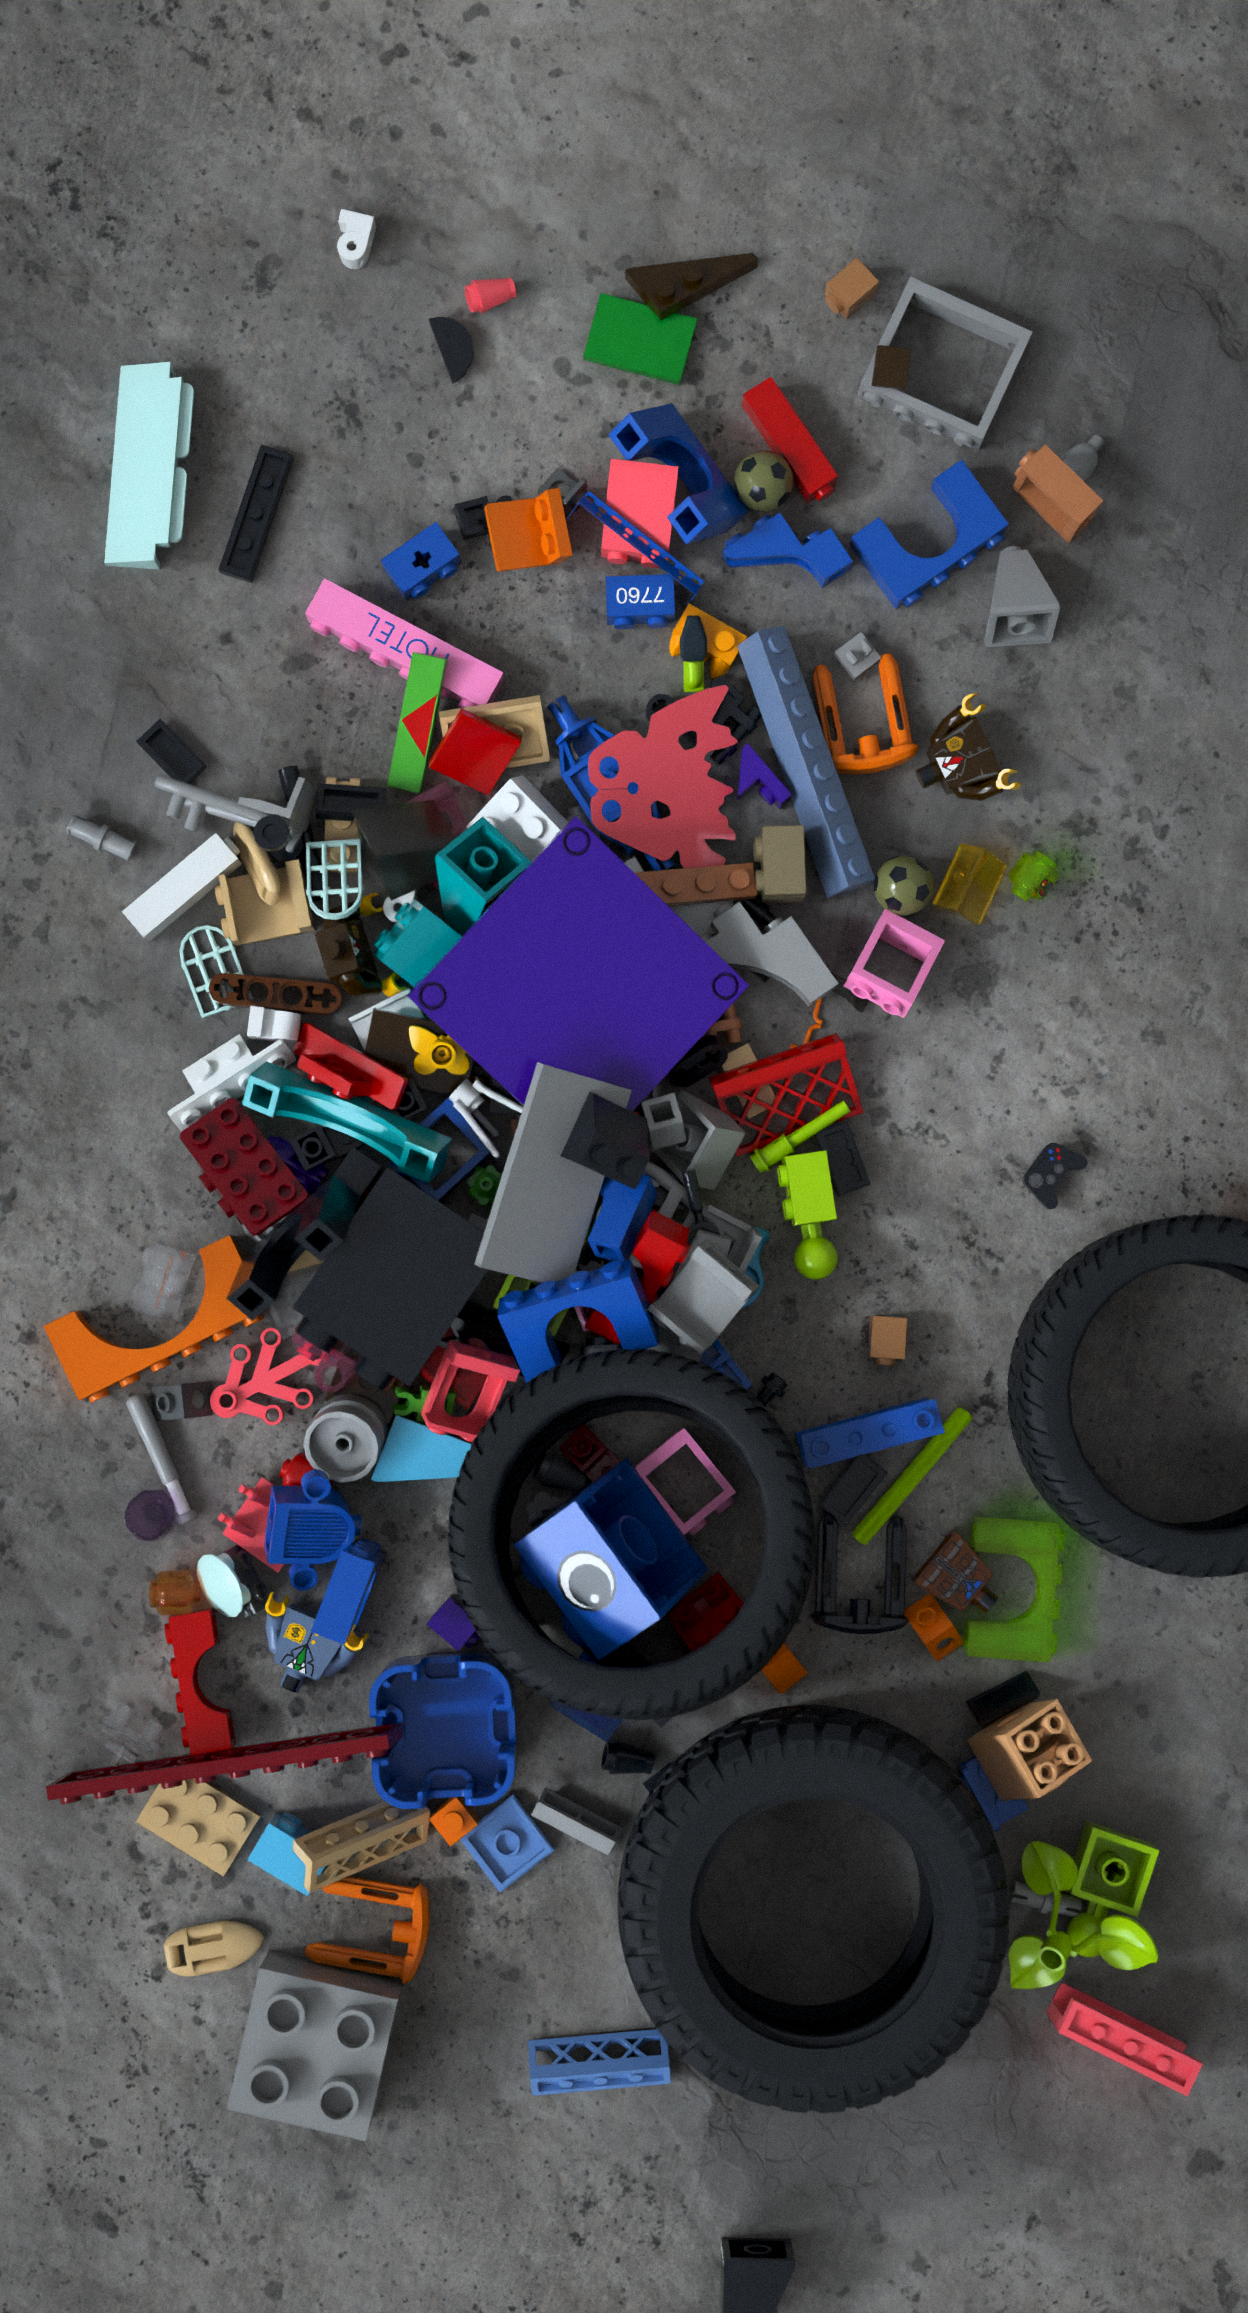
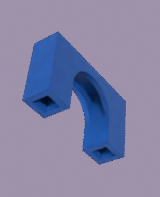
(664, 435)
(905, 575)
(621, 1218)
(610, 1289)
(349, 1590)

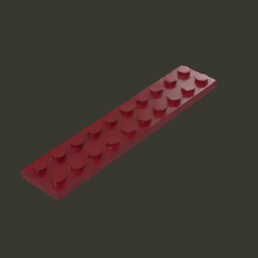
(236, 1761)

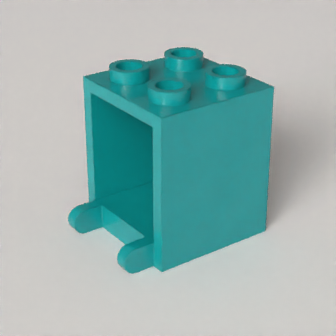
(414, 942)

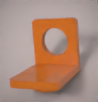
(933, 1626)

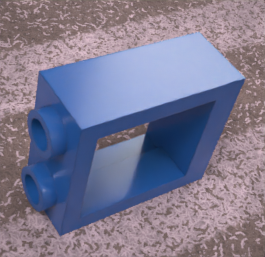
(459, 1121)

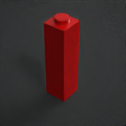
(790, 439)

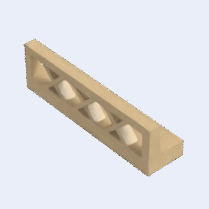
(361, 1833)

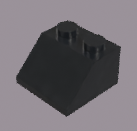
(609, 1141)

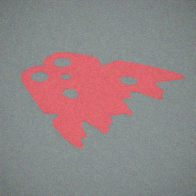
(668, 776)

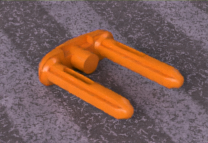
(870, 758)
(413, 1933)

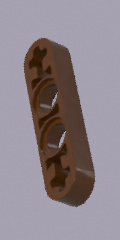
(276, 988)

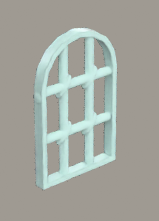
(342, 868)
(199, 961)

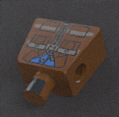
(956, 1575)

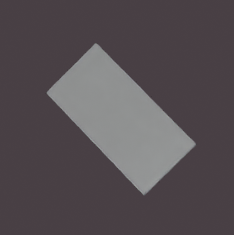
(543, 1197)

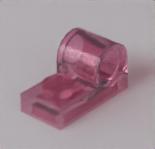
(333, 1359)

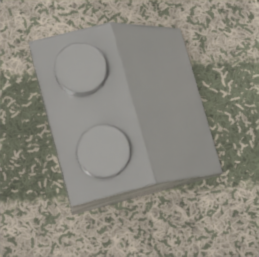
(709, 1145)

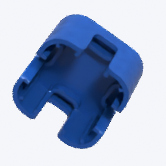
(454, 1727)

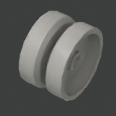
(346, 1437)

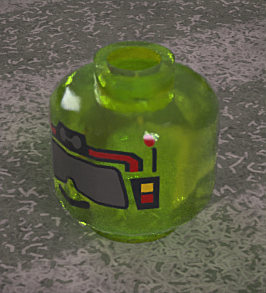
(1033, 876)

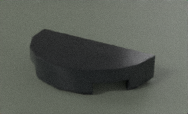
(454, 345)

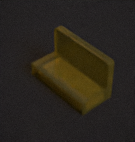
(970, 883)

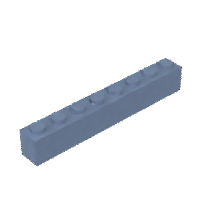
(805, 761)

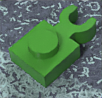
(416, 1401)

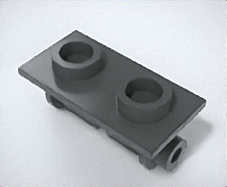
(247, 1575)

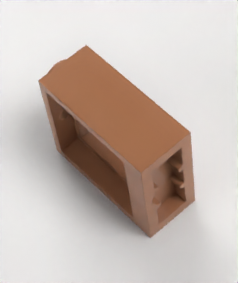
(1056, 492)

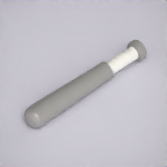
(156, 1447)

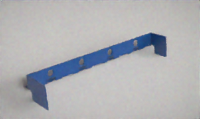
(638, 544)

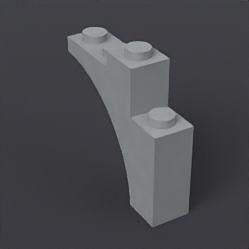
(779, 954)

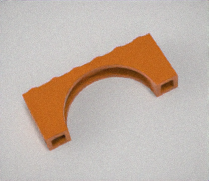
(99, 1364)

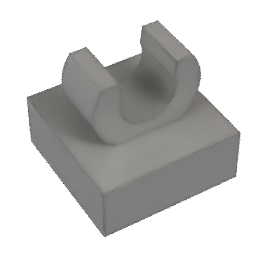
(857, 656)

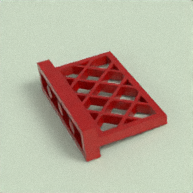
(781, 1066)

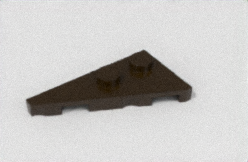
(678, 284)

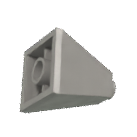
(1021, 603)

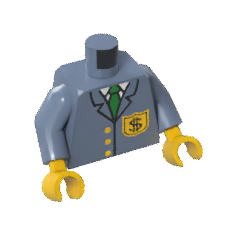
(300, 1649)

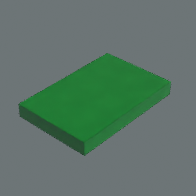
(637, 341)

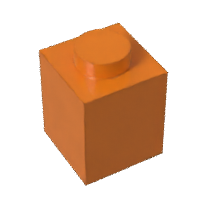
(454, 1819)

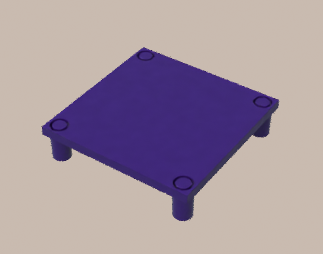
(578, 975)

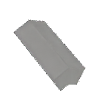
(571, 1821)

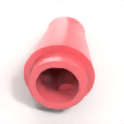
(489, 293)

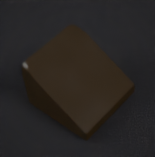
(891, 367)

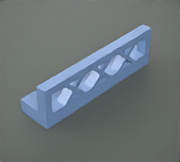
(596, 2073)

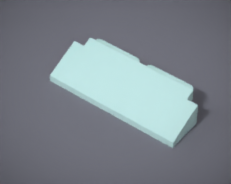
(146, 478)

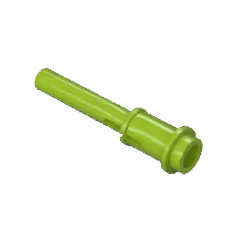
(784, 1146)

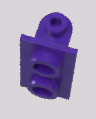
(308, 1179)

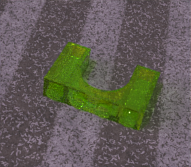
(1030, 1634)

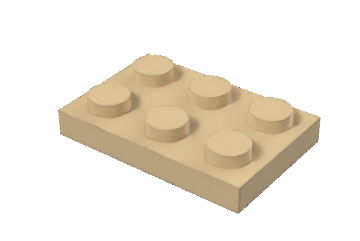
(518, 716)
(200, 1822)

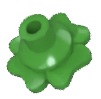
(484, 1184)

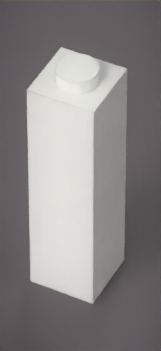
(182, 886)

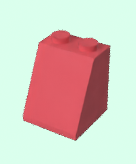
(645, 498)

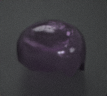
(151, 1515)

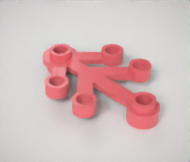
(263, 1381)

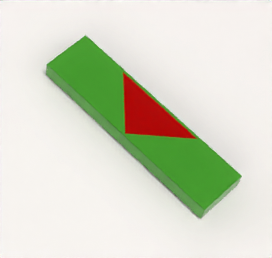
(417, 722)

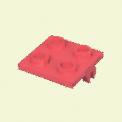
(250, 1522)

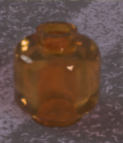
(174, 1592)

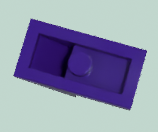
(754, 772)

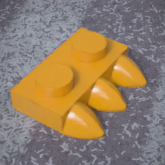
(721, 641)

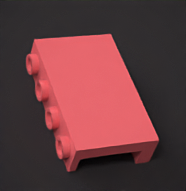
(1123, 2038)

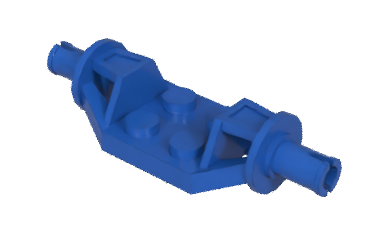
(585, 737)

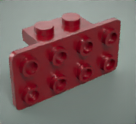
(242, 1168)

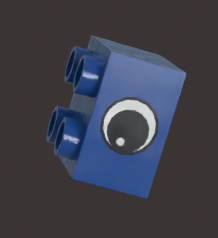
(610, 1560)

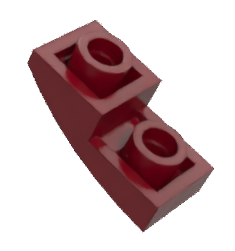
(589, 1453)

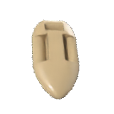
(257, 864)
(211, 1947)

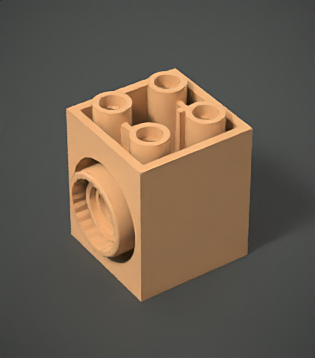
(1029, 1751)

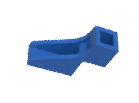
(775, 544)

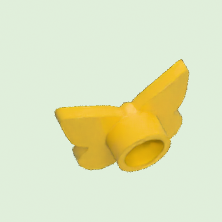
(436, 1052)

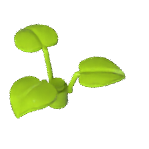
(1043, 1963)

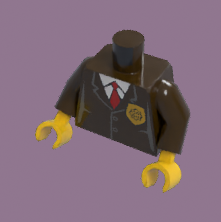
(964, 758)
(349, 956)

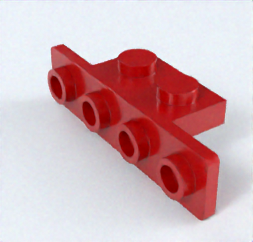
(346, 1068)

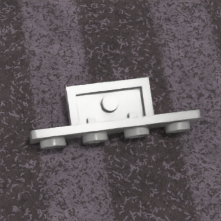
(224, 1076)

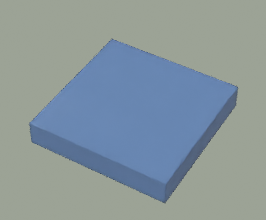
(507, 1843)

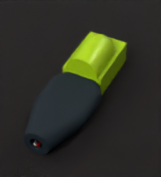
(693, 652)

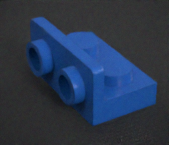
(979, 1785)

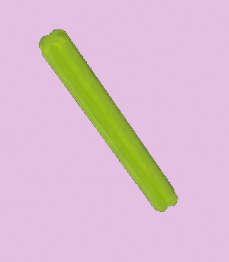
(911, 1476)

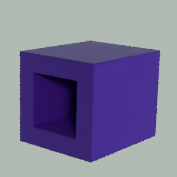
(453, 1624)

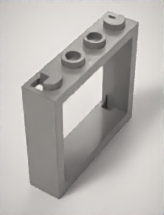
(969, 318)

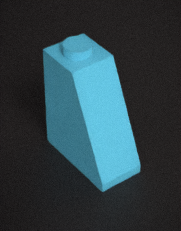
(419, 1453)

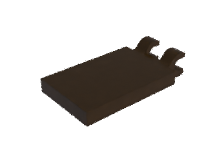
(391, 1046)

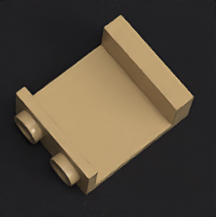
(254, 920)

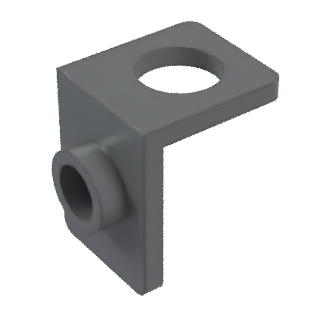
(576, 492)
(175, 1401)

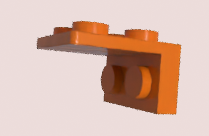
(528, 532)

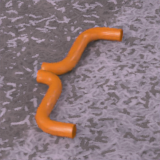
(814, 1026)

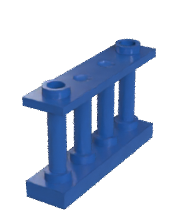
(869, 1432)

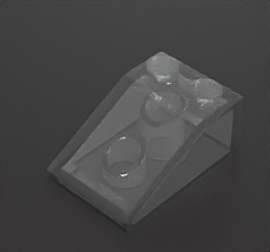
(162, 1281)

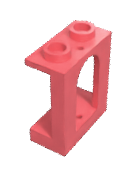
(499, 1369)

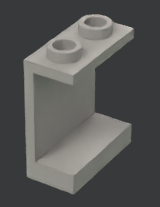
(703, 1298)

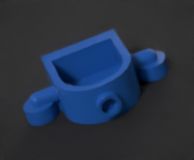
(308, 1527)

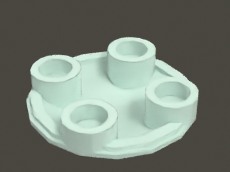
(221, 1584)

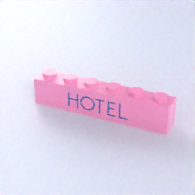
(394, 640)

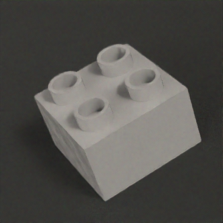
(315, 2045)

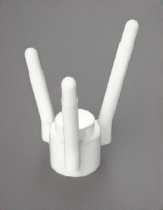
(468, 1099)

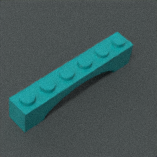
(409, 1145)

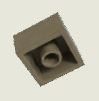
(781, 864)

